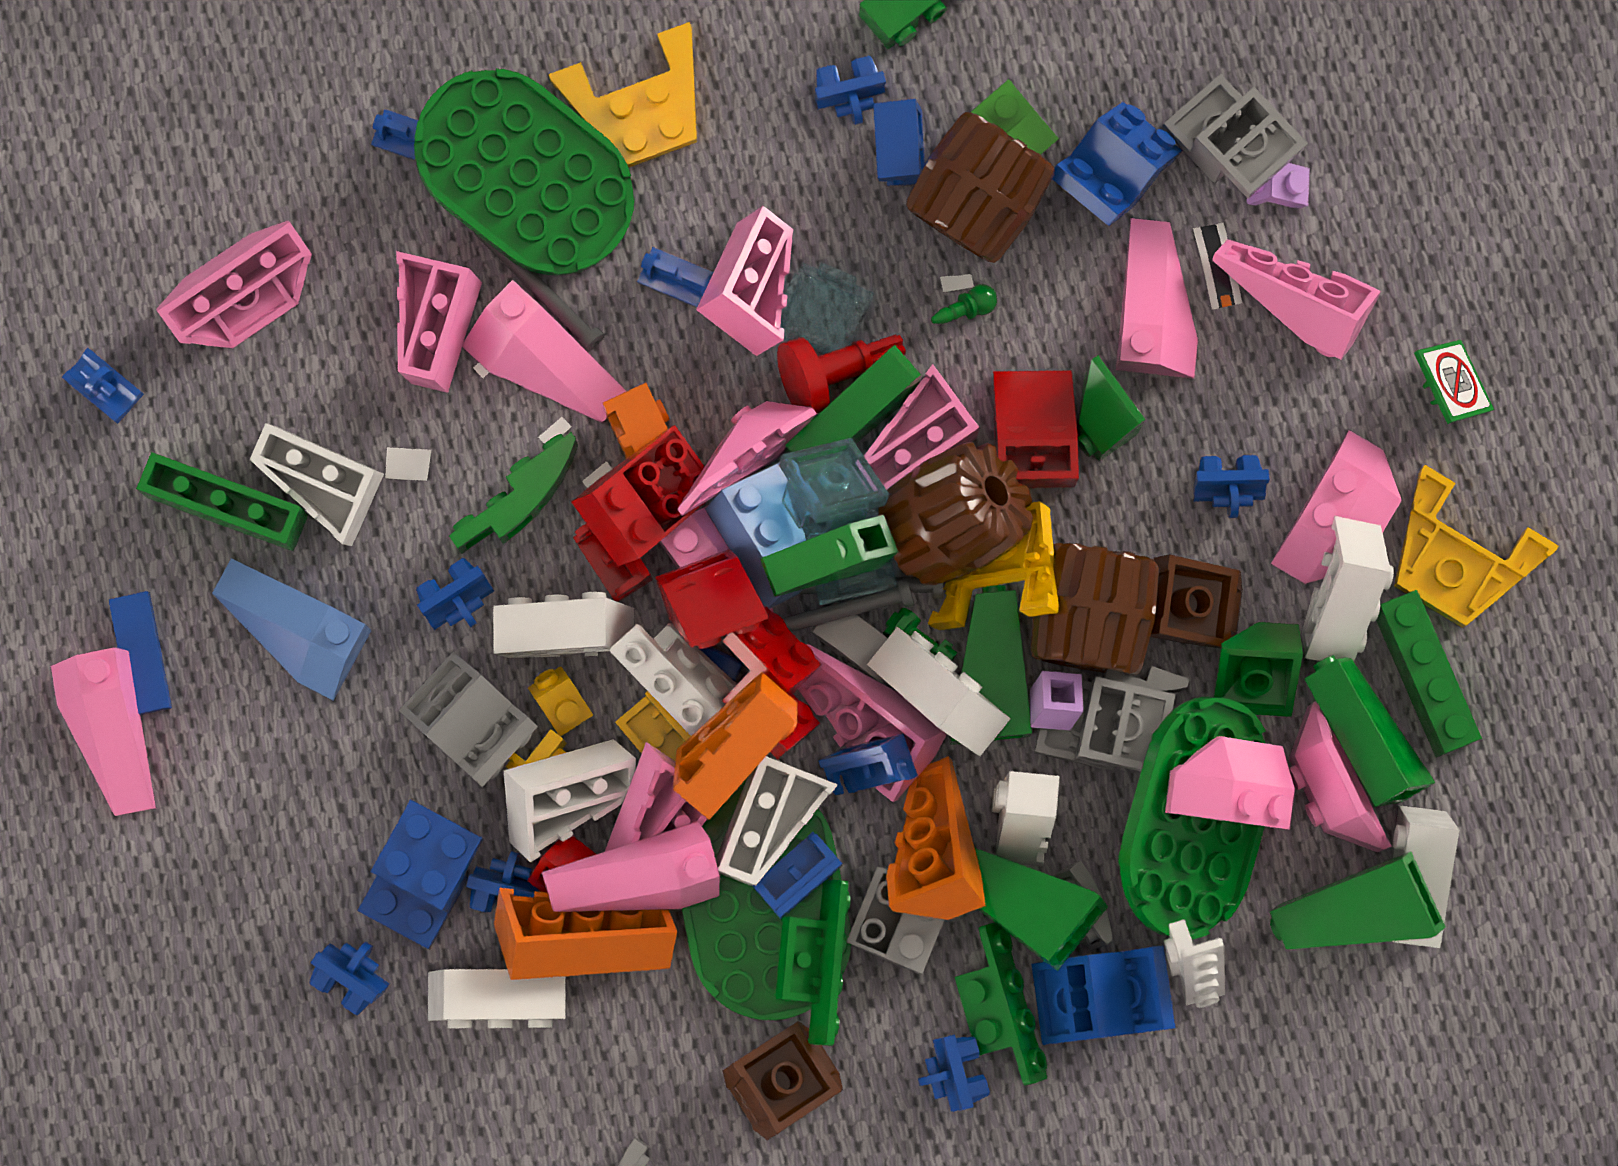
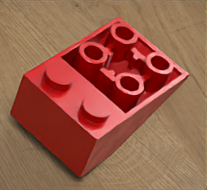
(1037, 426)
(640, 497)
(711, 599)

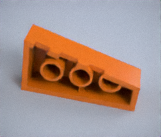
(572, 943)

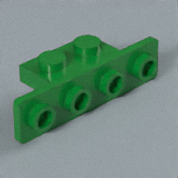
(812, 961)
(998, 1008)

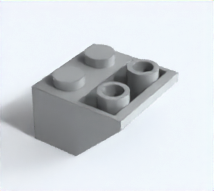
(890, 934)

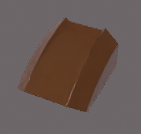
(1196, 601)
(782, 1080)

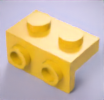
(652, 724)

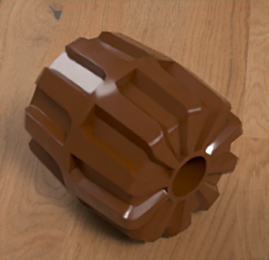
(980, 187)
(956, 513)
(1102, 610)

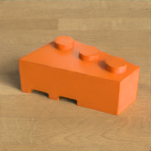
(636, 418)

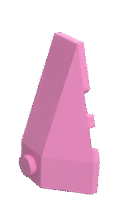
(1156, 314)
(530, 348)
(869, 711)
(102, 714)

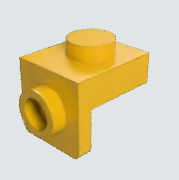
(559, 700)
(550, 746)

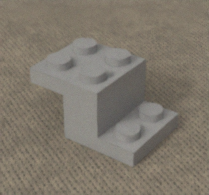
(1234, 135)
(468, 719)
(1112, 728)

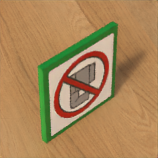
(1453, 381)

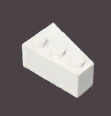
(1349, 592)
(563, 792)

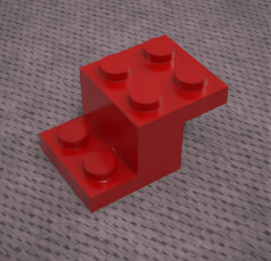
(783, 660)

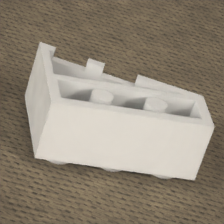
(320, 480)
(559, 625)
(937, 691)
(1025, 816)
(767, 817)
(1433, 842)
(491, 995)

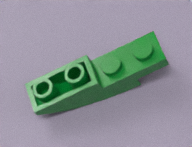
(533, 487)

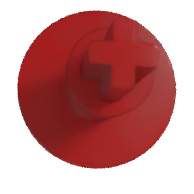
(809, 375)

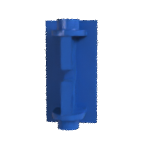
(395, 133)
(674, 276)

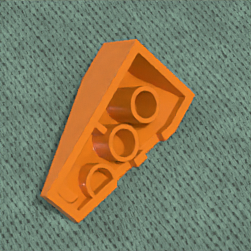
(936, 856)

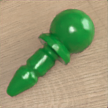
(978, 301)

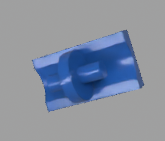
(866, 83)
(103, 386)
(1230, 487)
(456, 599)
(486, 883)
(352, 970)
(959, 1089)

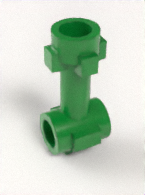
(908, 622)

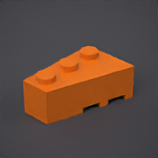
(733, 744)

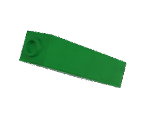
(862, 404)
(996, 658)
(1367, 733)
(1366, 907)
(1037, 908)

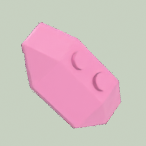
(239, 289)
(1352, 487)
(1234, 783)
(1333, 785)

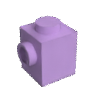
(1056, 700)

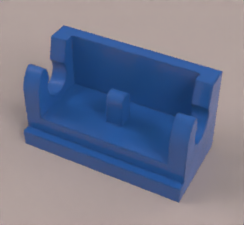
(899, 141)
(869, 764)
(797, 875)

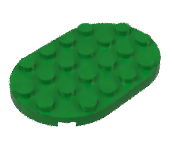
(523, 171)
(1185, 863)
(739, 936)

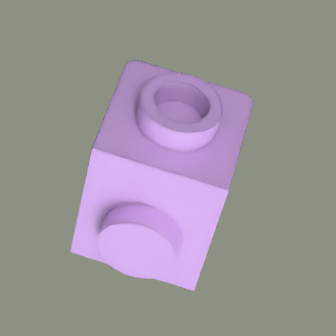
(1285, 188)

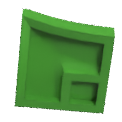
(1016, 117)

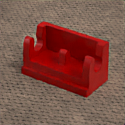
(618, 580)

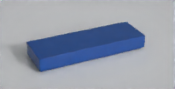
(138, 634)

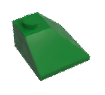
(1105, 413)
(1261, 668)

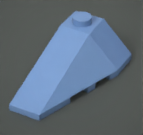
(299, 631)

